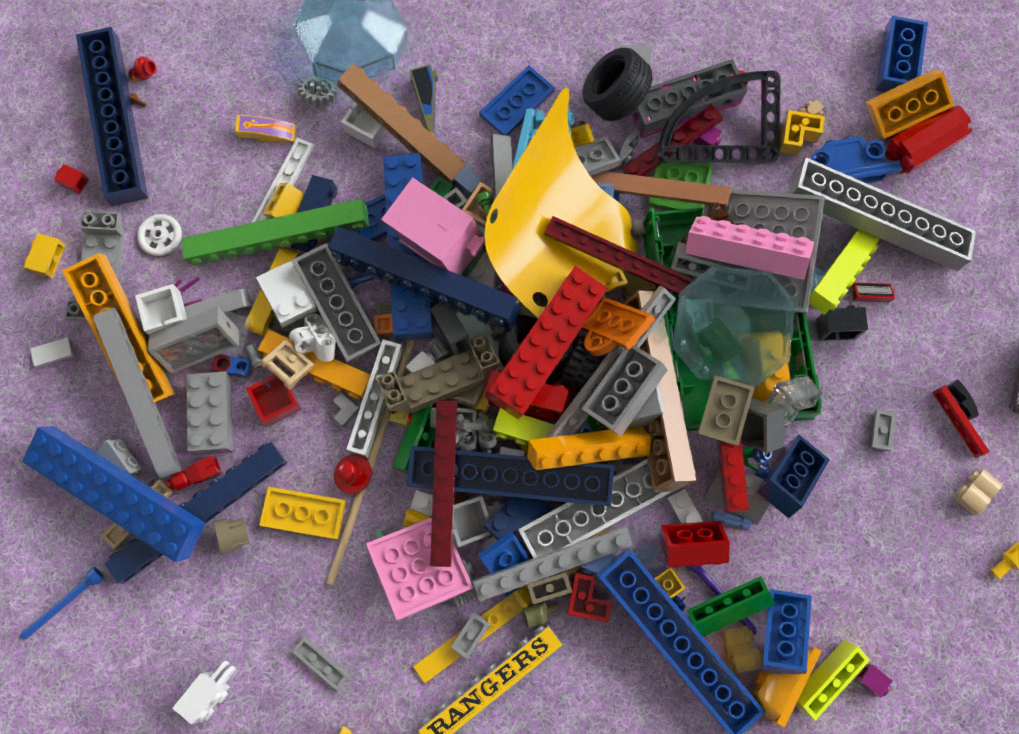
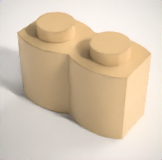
(978, 491)

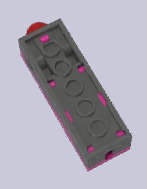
(667, 96)

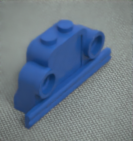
(857, 159)

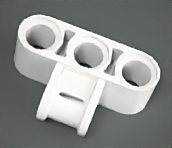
(314, 338)

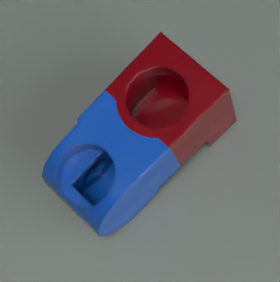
(232, 365)

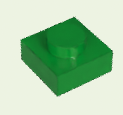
(441, 186)

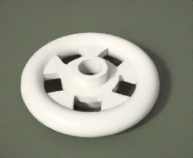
(161, 249)

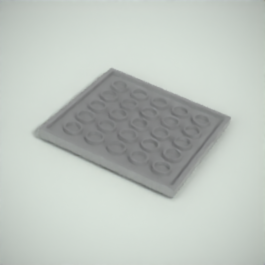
(781, 213)

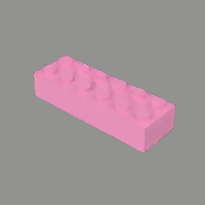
(749, 247)

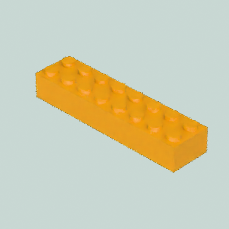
(99, 290)

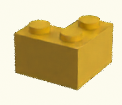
(799, 127)

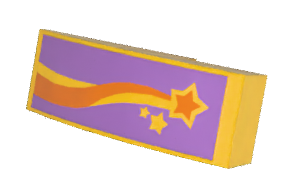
(264, 129)

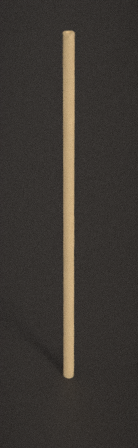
(371, 459)

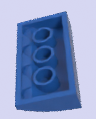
(787, 633)

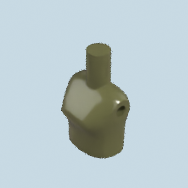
(538, 614)

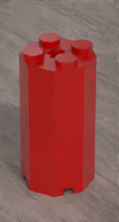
(929, 138)

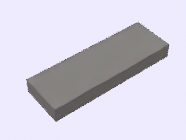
(320, 663)

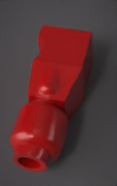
(196, 473)

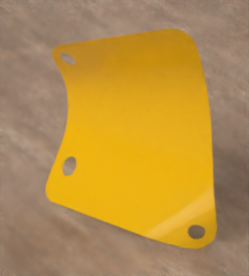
(544, 185)

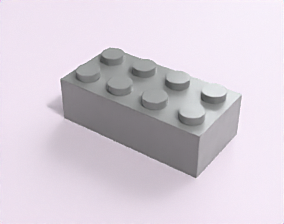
(625, 389)
(209, 413)

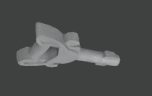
(483, 424)

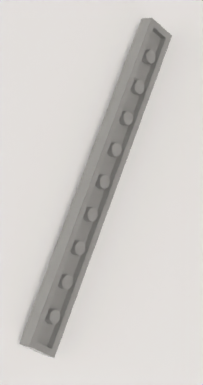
(574, 415)

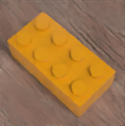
(910, 103)

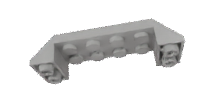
(103, 236)

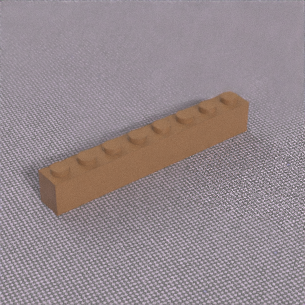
(400, 123)

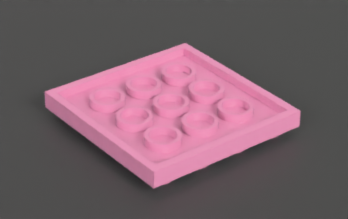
(406, 572)

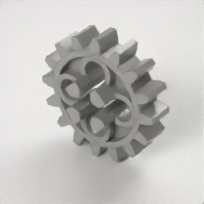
(317, 91)

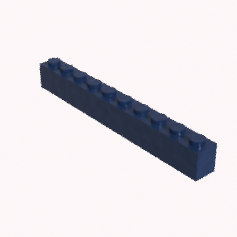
(204, 506)

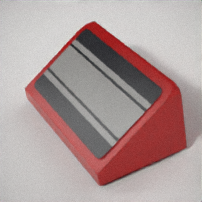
(873, 292)

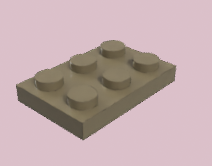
(726, 410)

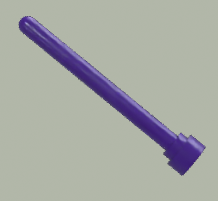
(717, 590)

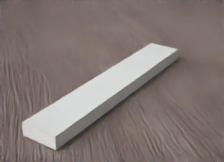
(288, 172)

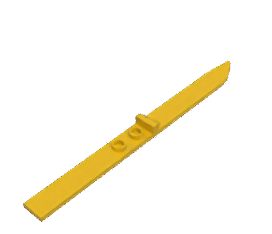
(496, 616)

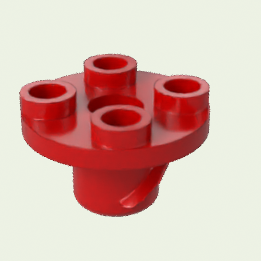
(352, 474)

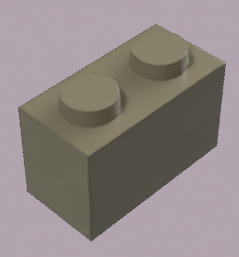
(549, 587)

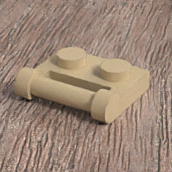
(289, 358)

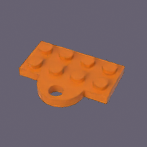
(614, 325)

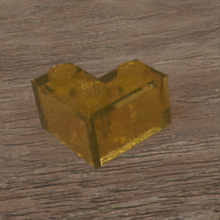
(739, 649)

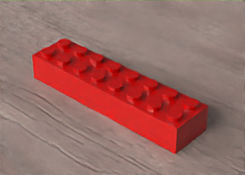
(546, 343)

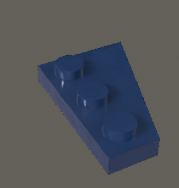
(514, 515)

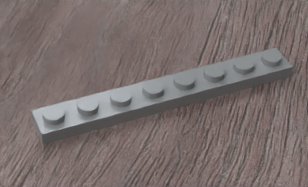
(552, 563)

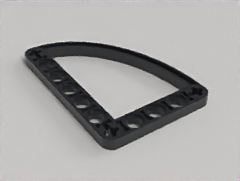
(766, 107)

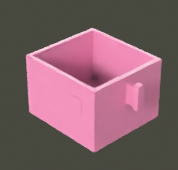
(434, 228)

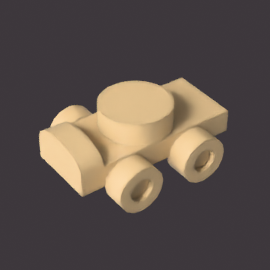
(813, 108)

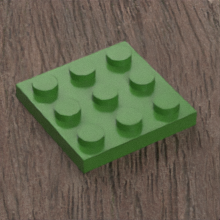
(682, 172)

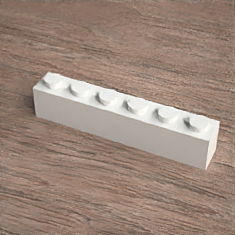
(373, 401)

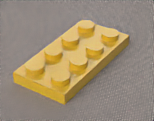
(302, 513)

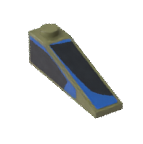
(425, 88)

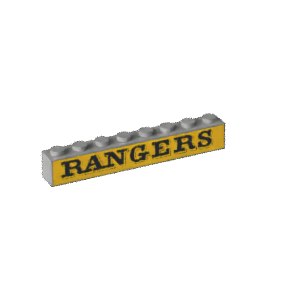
(493, 684)

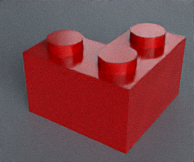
(581, 601)

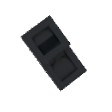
(965, 399)

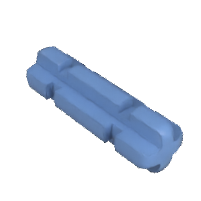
(731, 520)

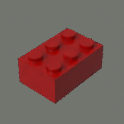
(695, 544)

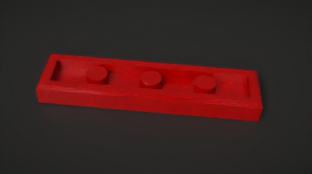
(960, 421)

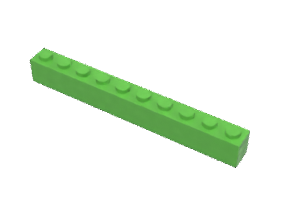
(274, 232)

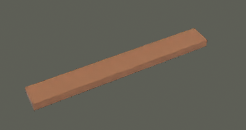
(665, 188)

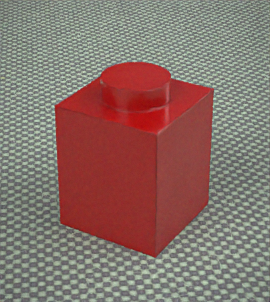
(71, 179)

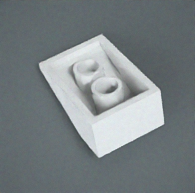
(286, 294)

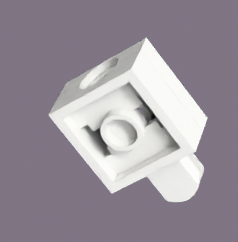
(204, 694)

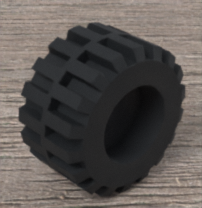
(579, 367)

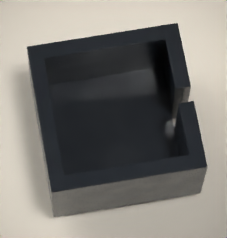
(848, 322)

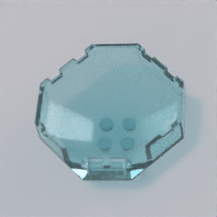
(350, 33)
(753, 310)

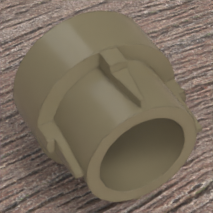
(230, 534)

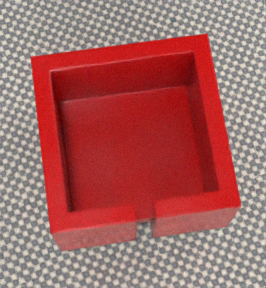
(273, 402)

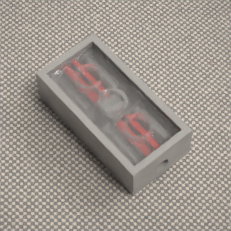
(194, 340)

